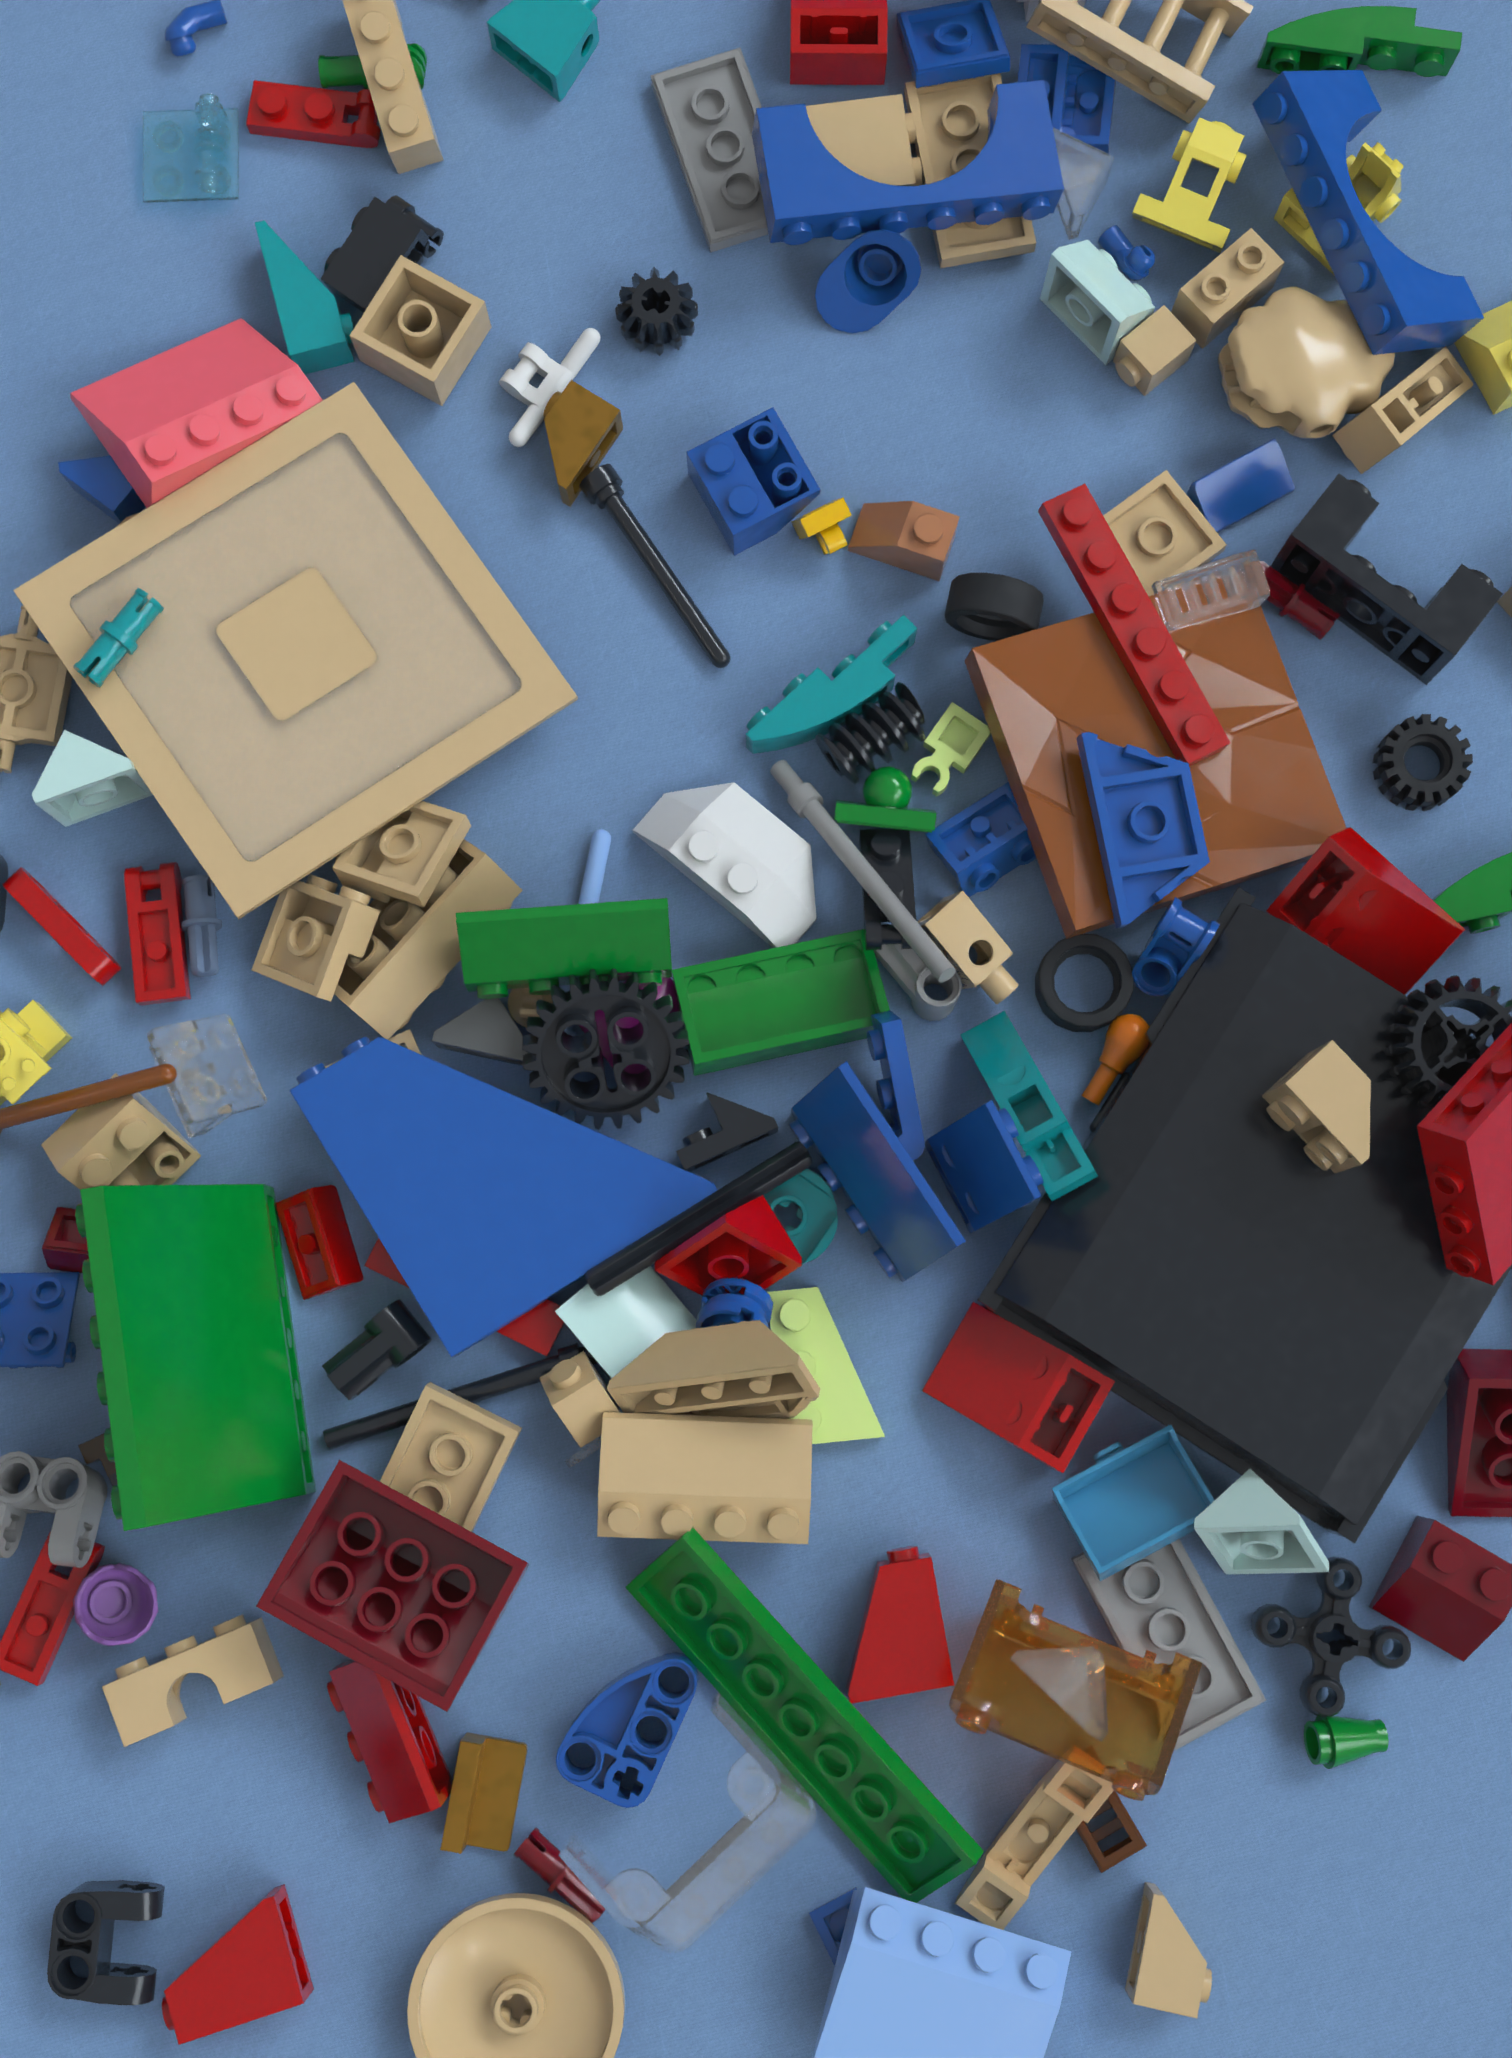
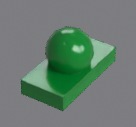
(886, 800)

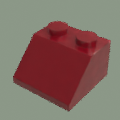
(1445, 1588)

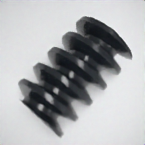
(873, 732)

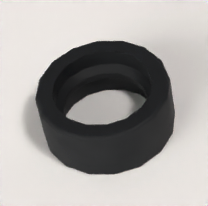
(992, 606)
(1098, 947)

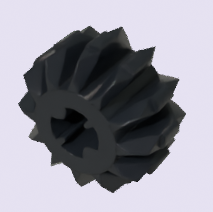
(656, 311)

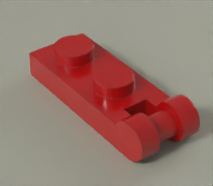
(313, 114)
(157, 935)
(42, 1617)

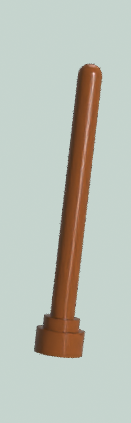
(87, 1095)

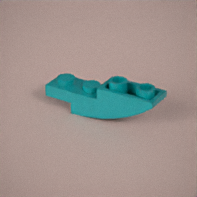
(818, 702)
(1027, 1098)

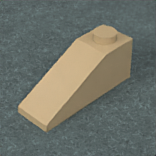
(1403, 410)

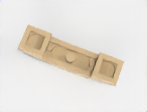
(1030, 1842)

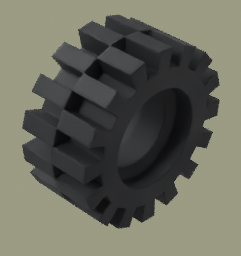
(1438, 738)

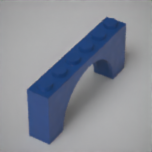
(818, 197)
(1390, 294)

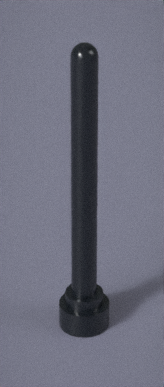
(604, 489)

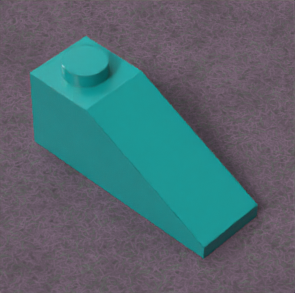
(307, 310)

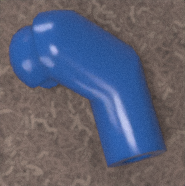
(190, 21)
(1131, 260)

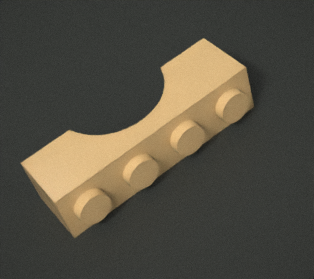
(393, 83)

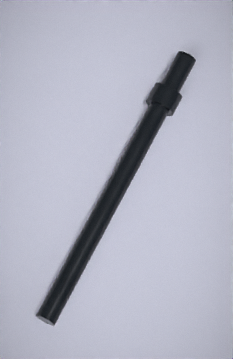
(473, 1392)

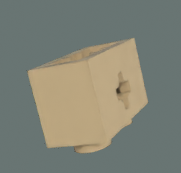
(1227, 287)

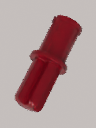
(1298, 603)
(543, 1859)

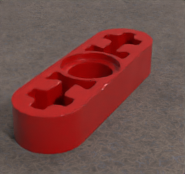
(62, 926)

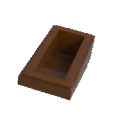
(1123, 1849)

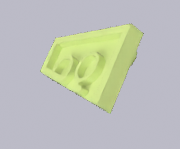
(808, 1329)

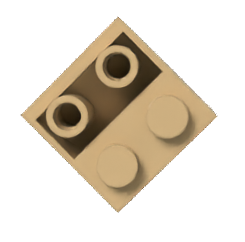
(1327, 1106)
(119, 1145)

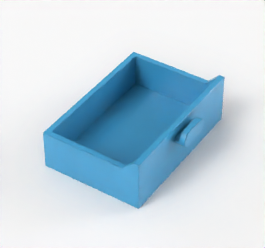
(1133, 1501)

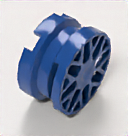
(733, 1307)

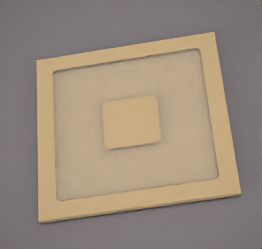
(312, 648)

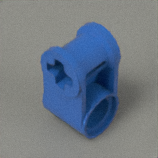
(1172, 949)

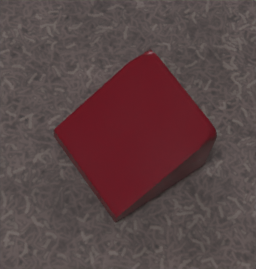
(63, 1244)

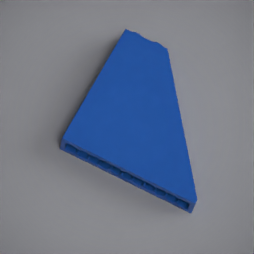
(478, 1188)

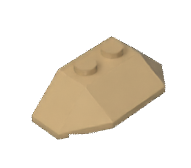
(717, 1373)

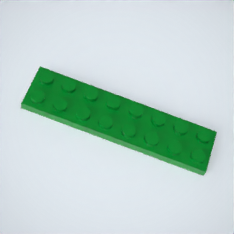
(804, 1719)

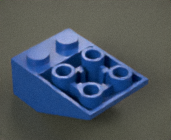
(984, 1166)

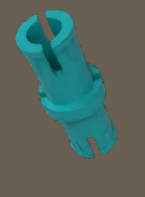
(118, 637)

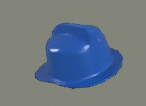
(867, 281)

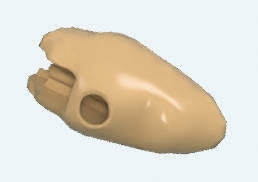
(1300, 364)

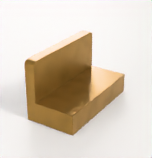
(484, 1793)

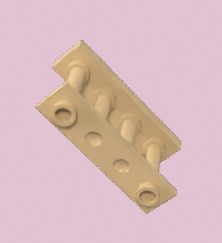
(1137, 63)

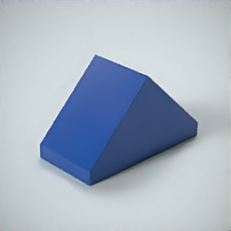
(102, 485)

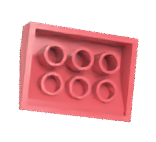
(193, 406)

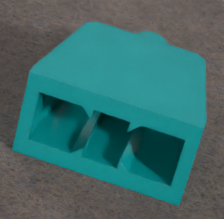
(546, 40)

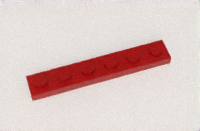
(1133, 626)

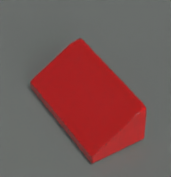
(319, 1241)

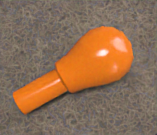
(1122, 1046)

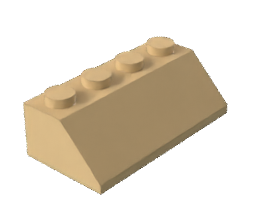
(418, 944)
(706, 1473)

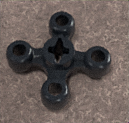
(1330, 1657)

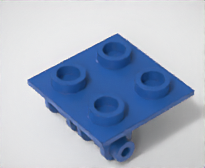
(37, 1319)

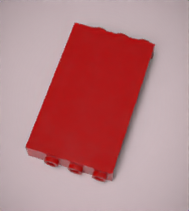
(1470, 1165)

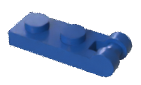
(897, 1087)

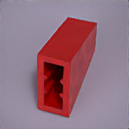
(901, 1632)
(243, 1975)

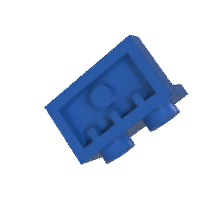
(983, 841)

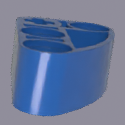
(611, 1729)

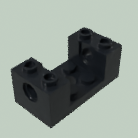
(1368, 604)

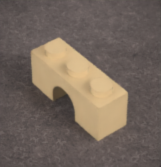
(148, 1696)

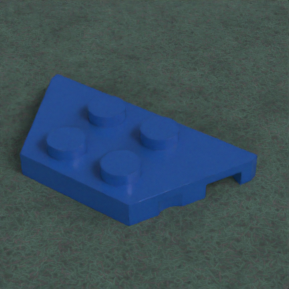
(1142, 823)

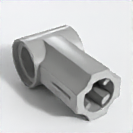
(913, 976)

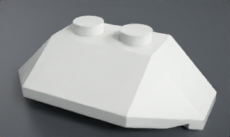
(737, 857)

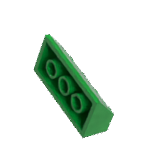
(552, 942)

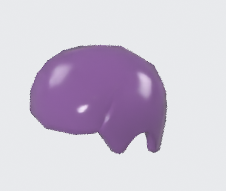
(115, 1604)

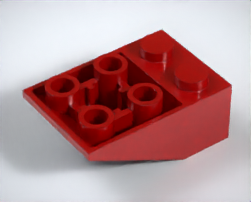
(838, 42)
(1367, 911)
(1018, 1387)

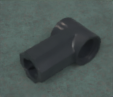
(387, 1342)

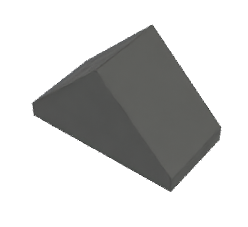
(483, 1032)

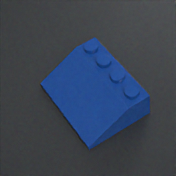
(874, 1174)

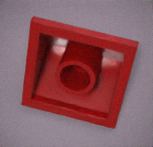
(739, 1245)

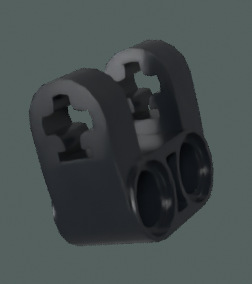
(93, 1943)

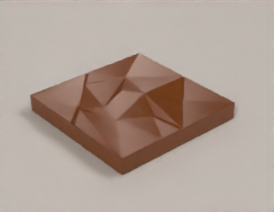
(1257, 799)

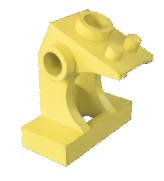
(1376, 183)
(1188, 212)
(25, 1047)

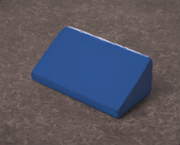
(1242, 486)

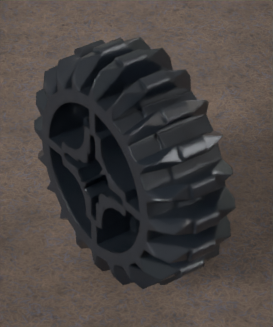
(1443, 1033)

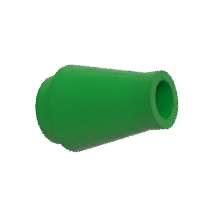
(1343, 1739)

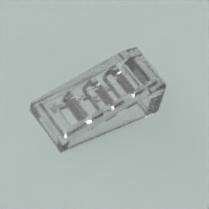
(1242, 580)

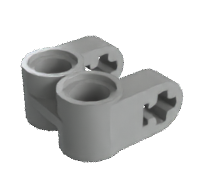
(75, 1518)

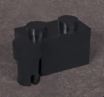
(373, 247)

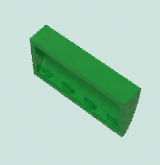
(779, 1001)

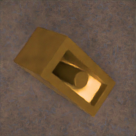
(579, 435)

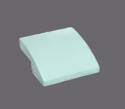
(625, 1319)

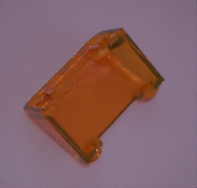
(1142, 1698)

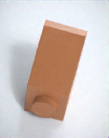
(905, 536)

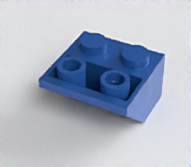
(752, 480)

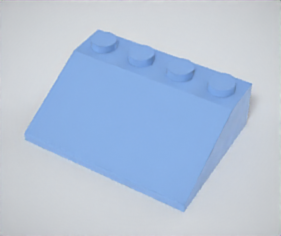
(937, 1986)

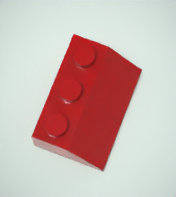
(392, 1740)

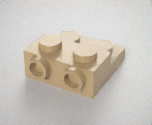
(404, 855)
(314, 934)

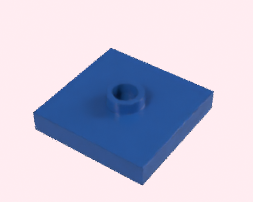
(953, 42)

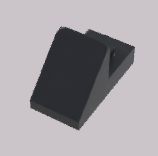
(739, 1129)

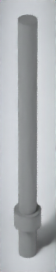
(808, 804)

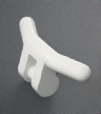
(556, 379)

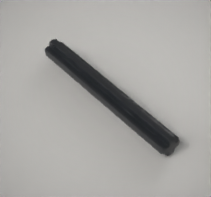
(682, 1227)

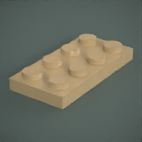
(949, 136)

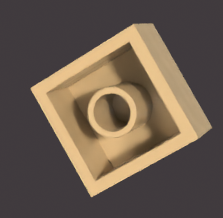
(421, 330)

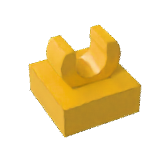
(824, 525)

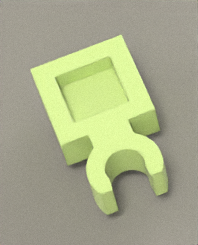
(953, 743)

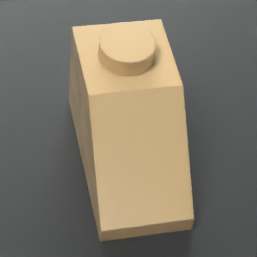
(1165, 1962)

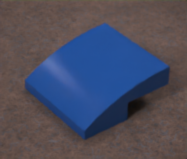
(1076, 92)

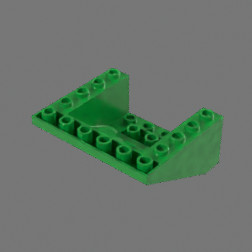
(194, 1349)

